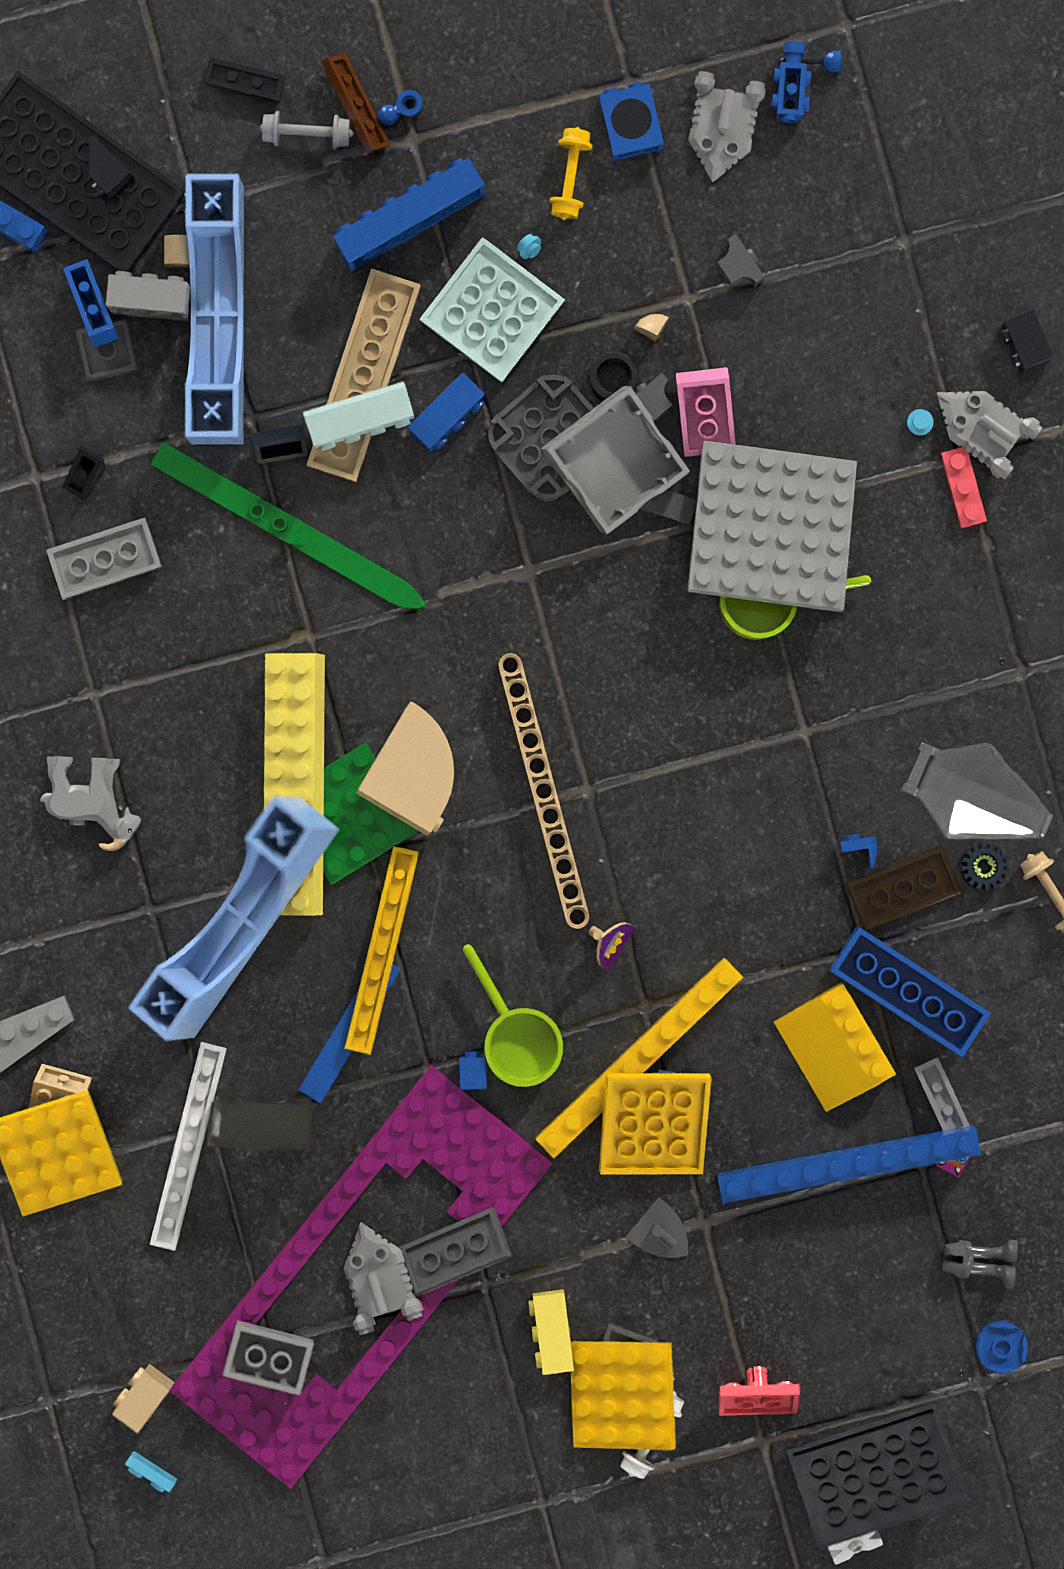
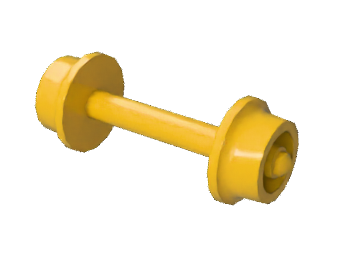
(575, 140)

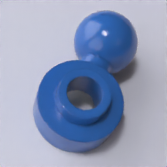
(389, 114)

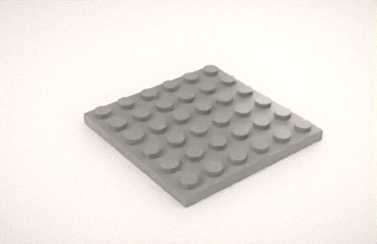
(772, 526)

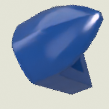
(853, 842)

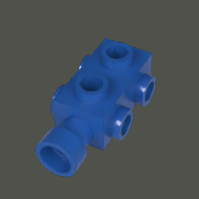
(791, 92)

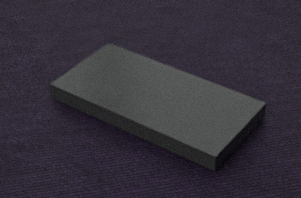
(455, 1251)

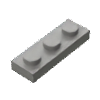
(941, 1095)

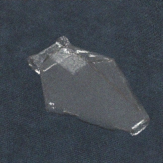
(976, 794)

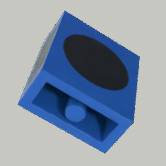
(631, 121)

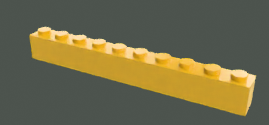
(640, 1054)

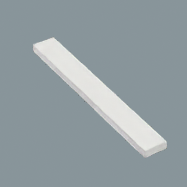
(188, 1146)

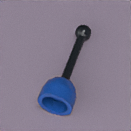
(831, 61)

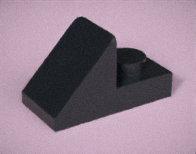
(83, 473)

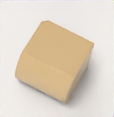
(176, 251)

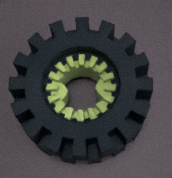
(995, 858)

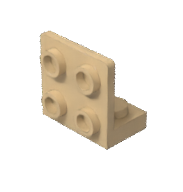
(56, 1083)

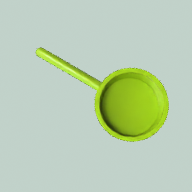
(763, 619)
(521, 1043)

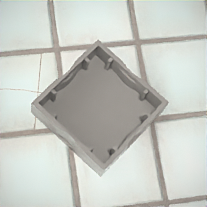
(615, 459)

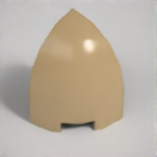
(651, 325)

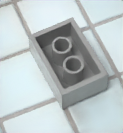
(149, 296)
(268, 1357)

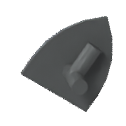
(660, 1232)

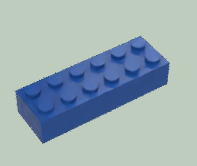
(409, 214)
(909, 991)

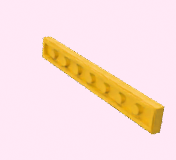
(382, 950)

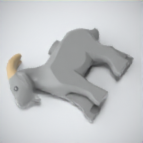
(90, 801)

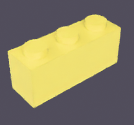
(551, 1332)

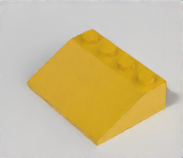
(834, 1047)

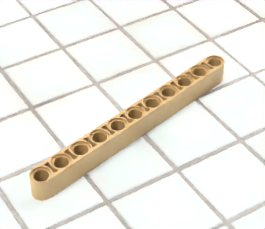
(535, 780)

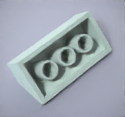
(359, 416)

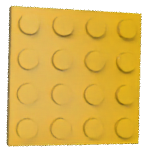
(654, 1123)
(56, 1153)
(622, 1395)

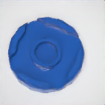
(1001, 1347)

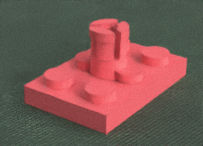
(758, 1396)

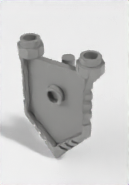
(723, 123)
(985, 427)
(378, 1280)

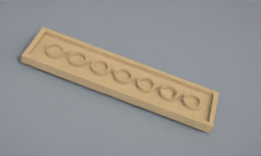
(368, 361)

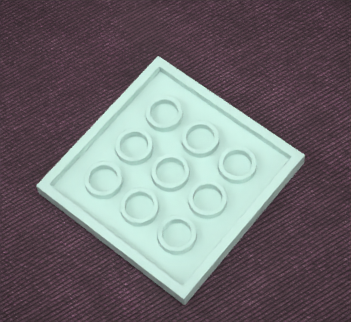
(492, 310)

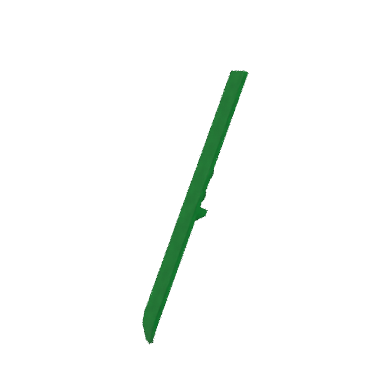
(287, 528)

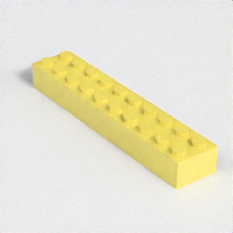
(296, 749)

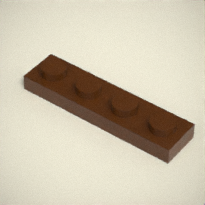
(356, 103)

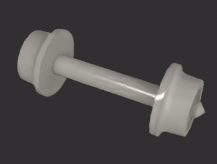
(272, 129)

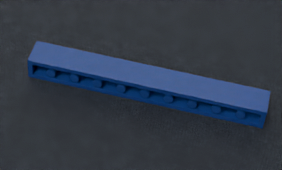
(849, 1164)

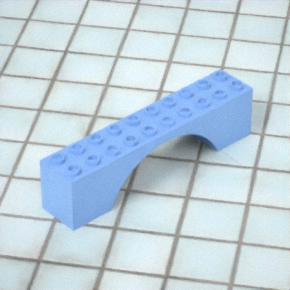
(217, 309)
(194, 980)

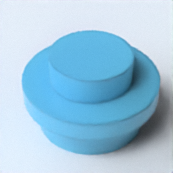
(529, 246)
(920, 422)

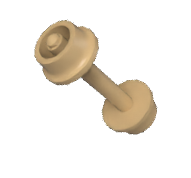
(1036, 866)

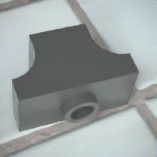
(739, 264)
(653, 397)

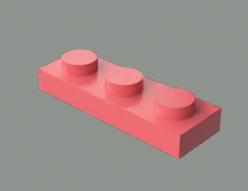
(963, 487)

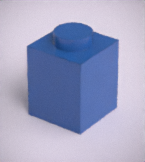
(473, 1071)

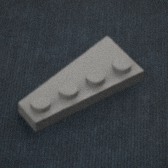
(31, 1028)

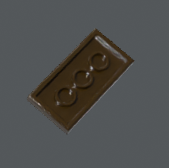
(903, 888)

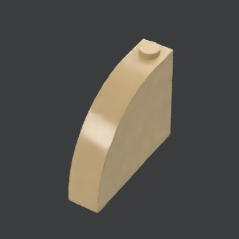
(412, 772)

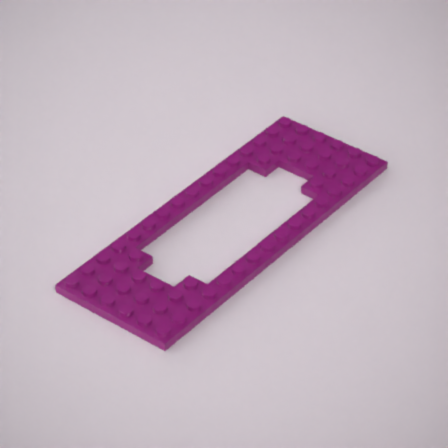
(429, 1124)

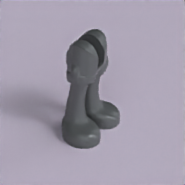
(1004, 1272)

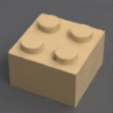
(139, 1403)

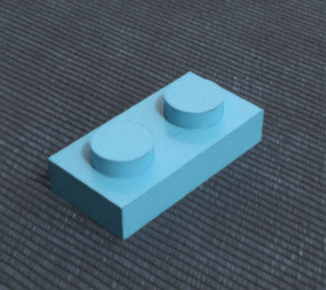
(159, 1478)

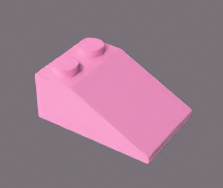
(705, 408)

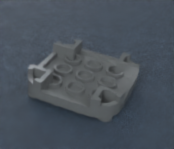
(530, 424)

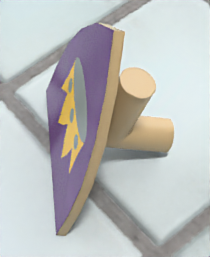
(611, 942)

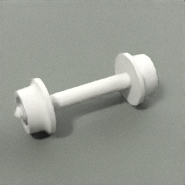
(635, 1463)

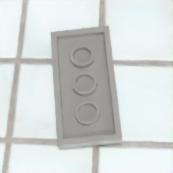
(104, 558)

